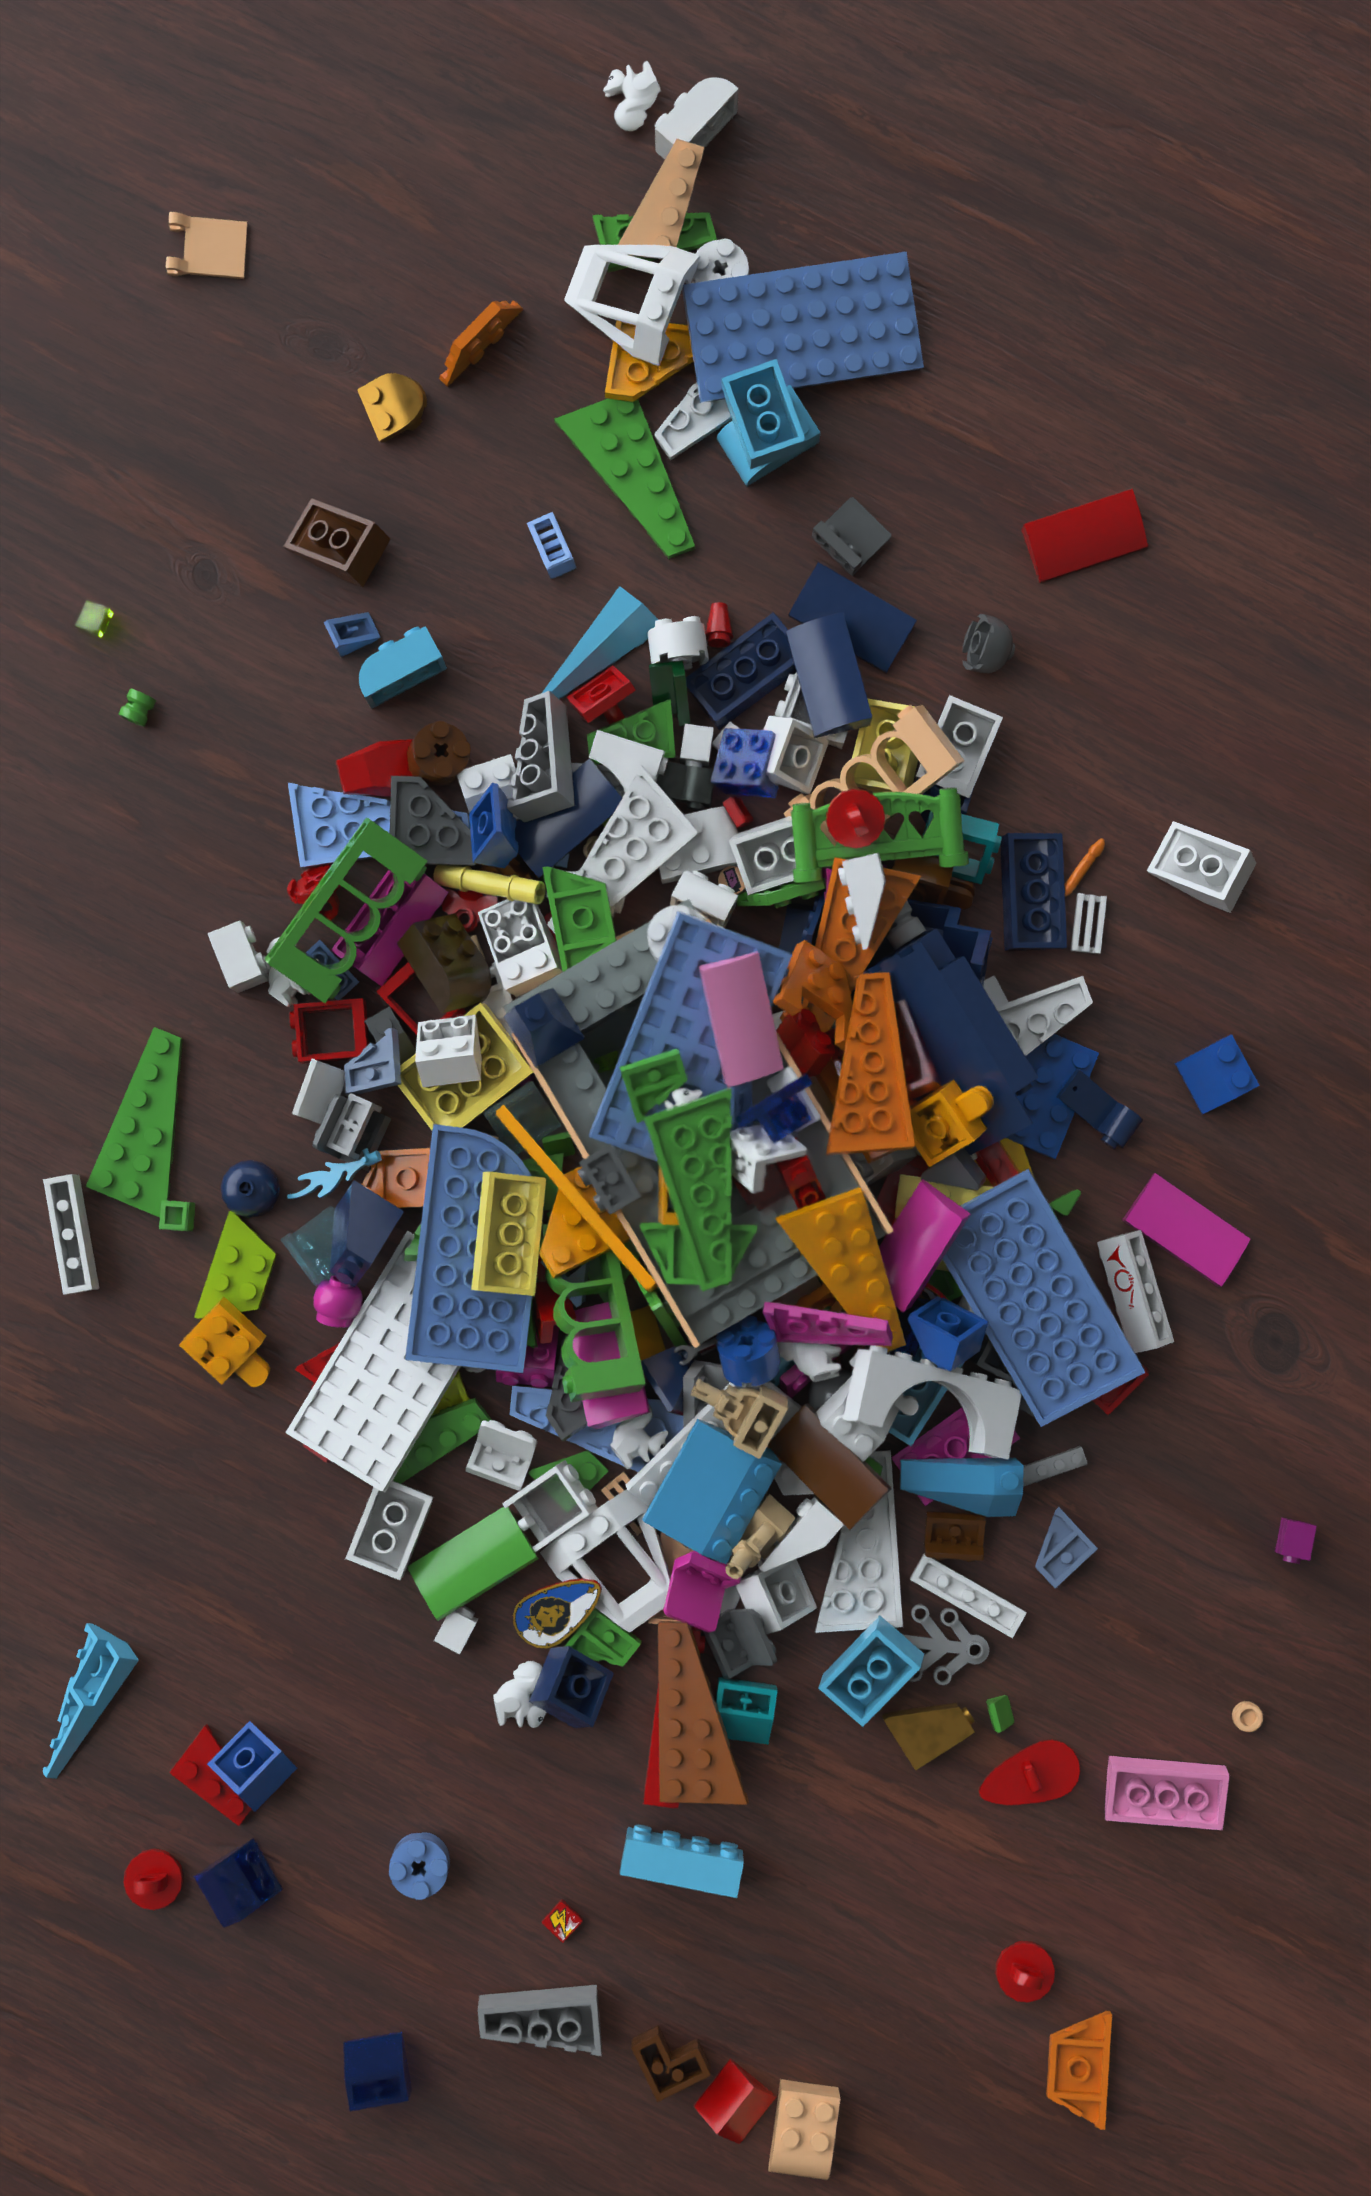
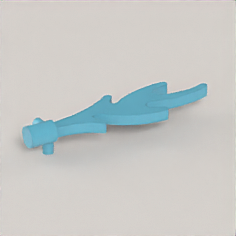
(332, 1179)

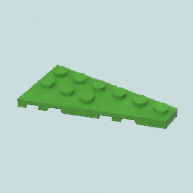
(624, 455)
(140, 1143)
(697, 1171)

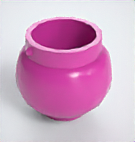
(337, 1303)

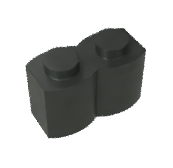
(687, 785)

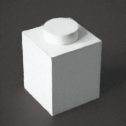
(696, 745)
(456, 1629)

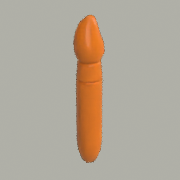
(1093, 852)

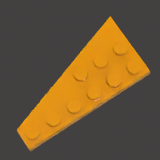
(845, 1254)

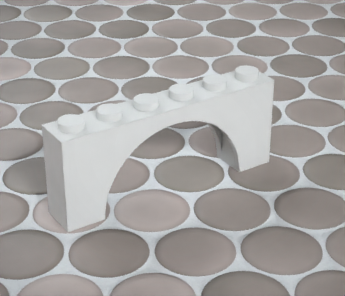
(624, 760)
(882, 1378)

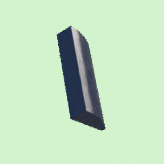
(872, 623)
(743, 672)
(829, 675)
(555, 835)
(1033, 891)

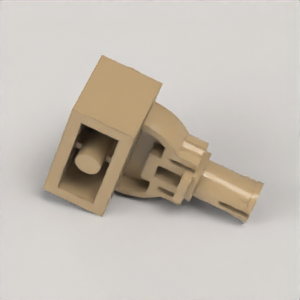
(746, 1413)
(766, 1527)

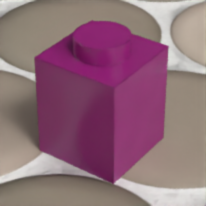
(1295, 1540)

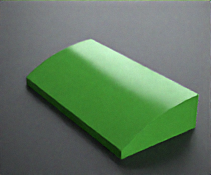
(472, 1562)

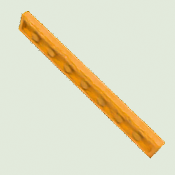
(576, 1199)

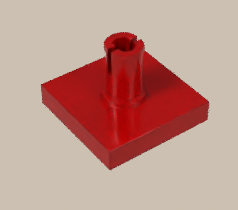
(602, 696)

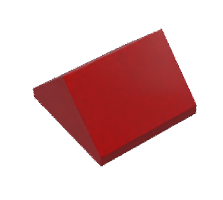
(733, 2102)

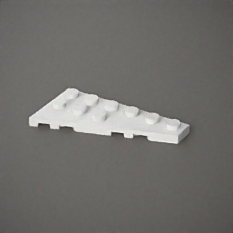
(865, 1568)

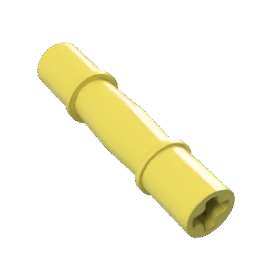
(490, 883)

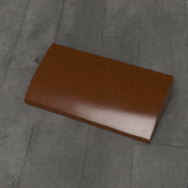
(828, 1467)

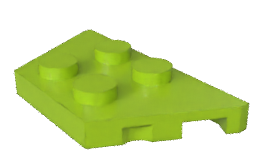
(238, 1269)

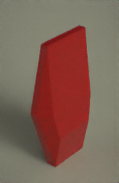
(371, 768)

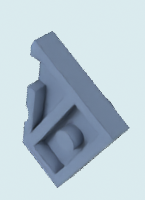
(375, 1067)
(1063, 1549)

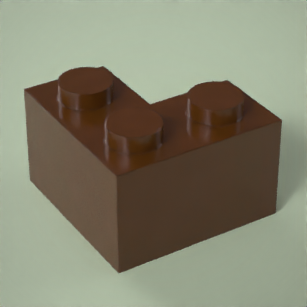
(667, 2069)

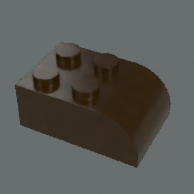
(447, 962)

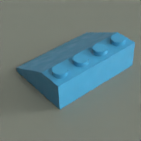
(711, 1492)

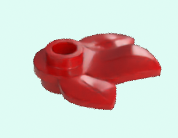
(467, 904)

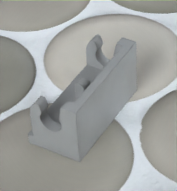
(351, 1125)

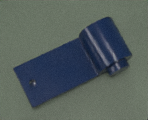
(1100, 1110)

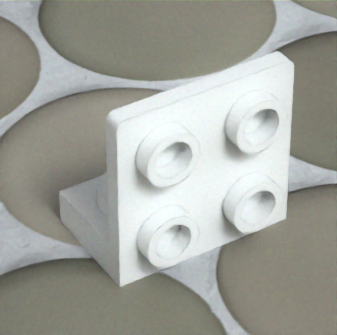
(754, 1150)

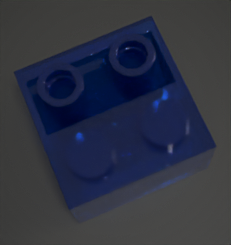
(238, 1883)
(376, 2071)

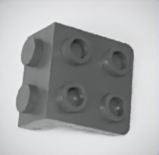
(370, 1138)
(740, 1642)

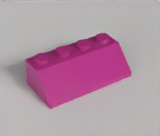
(380, 953)

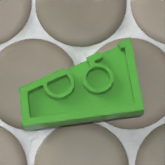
(648, 727)

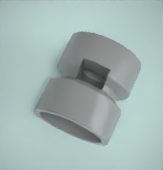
(904, 928)

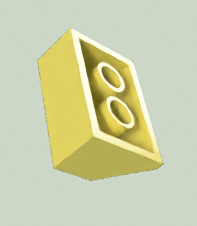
(896, 750)

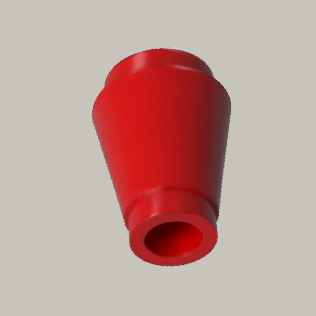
(719, 626)

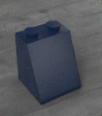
(359, 1232)

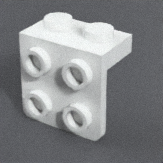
(502, 1454)

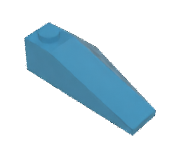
(973, 1484)

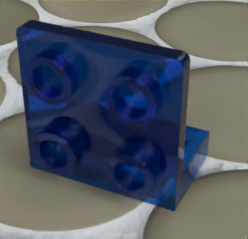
(744, 763)

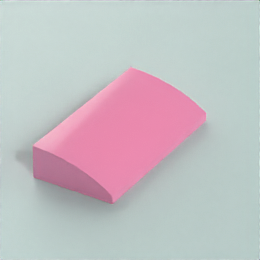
(741, 1018)
(1166, 1793)

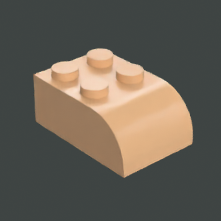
(804, 2129)

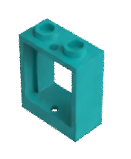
(980, 832)

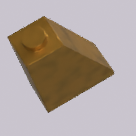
(929, 1730)

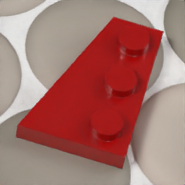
(201, 1779)

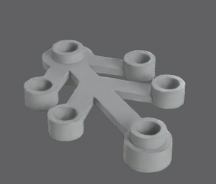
(940, 1645)

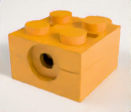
(948, 1120)
(227, 1344)

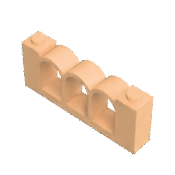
(923, 738)

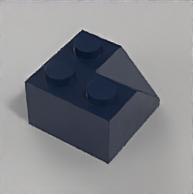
(571, 1687)

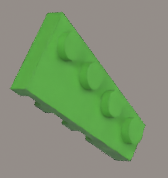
(695, 232)

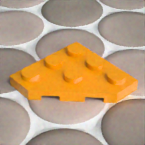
(632, 377)
(569, 1237)

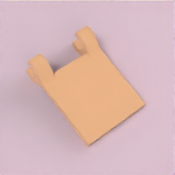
(210, 247)

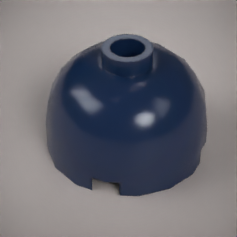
(263, 1190)

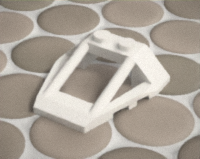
(660, 301)
(594, 1530)

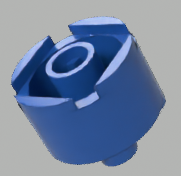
(748, 1352)

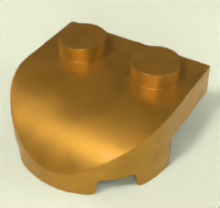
(393, 404)

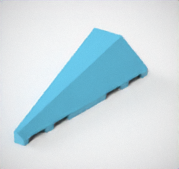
(613, 634)
(100, 1674)

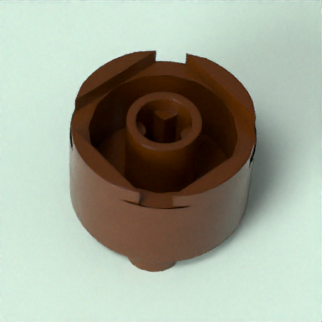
(449, 743)

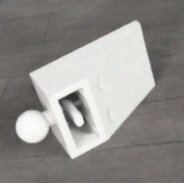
(809, 1532)

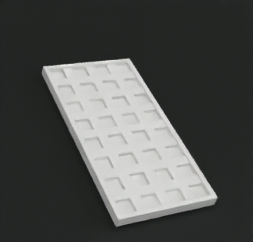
(368, 1396)

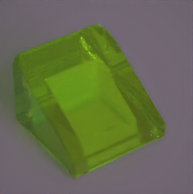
(94, 618)

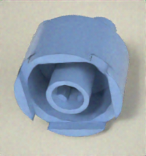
(419, 1882)

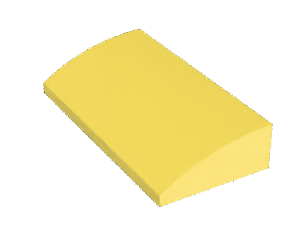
(508, 1233)

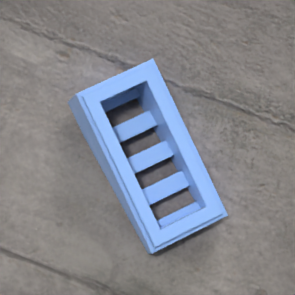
(559, 561)

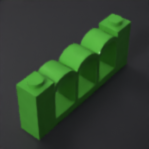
(302, 968)
(607, 1377)

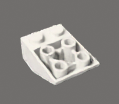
(866, 886)
(520, 945)

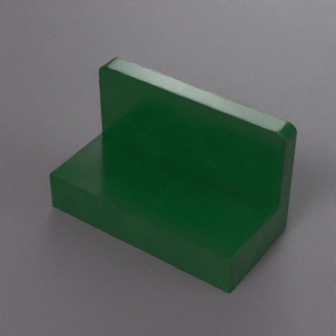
(669, 682)

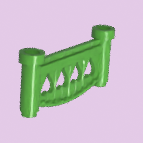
(941, 838)

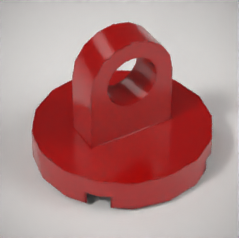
(855, 818)
(302, 889)
(153, 1879)
(1025, 1971)

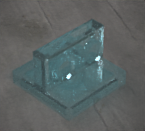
(529, 1110)

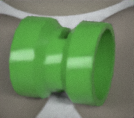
(137, 707)

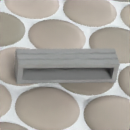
(1053, 1465)

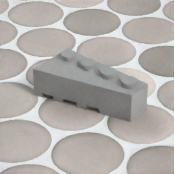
(544, 760)
(544, 2017)

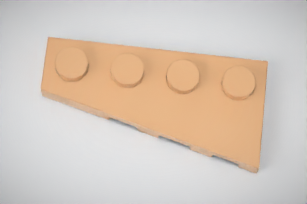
(667, 200)

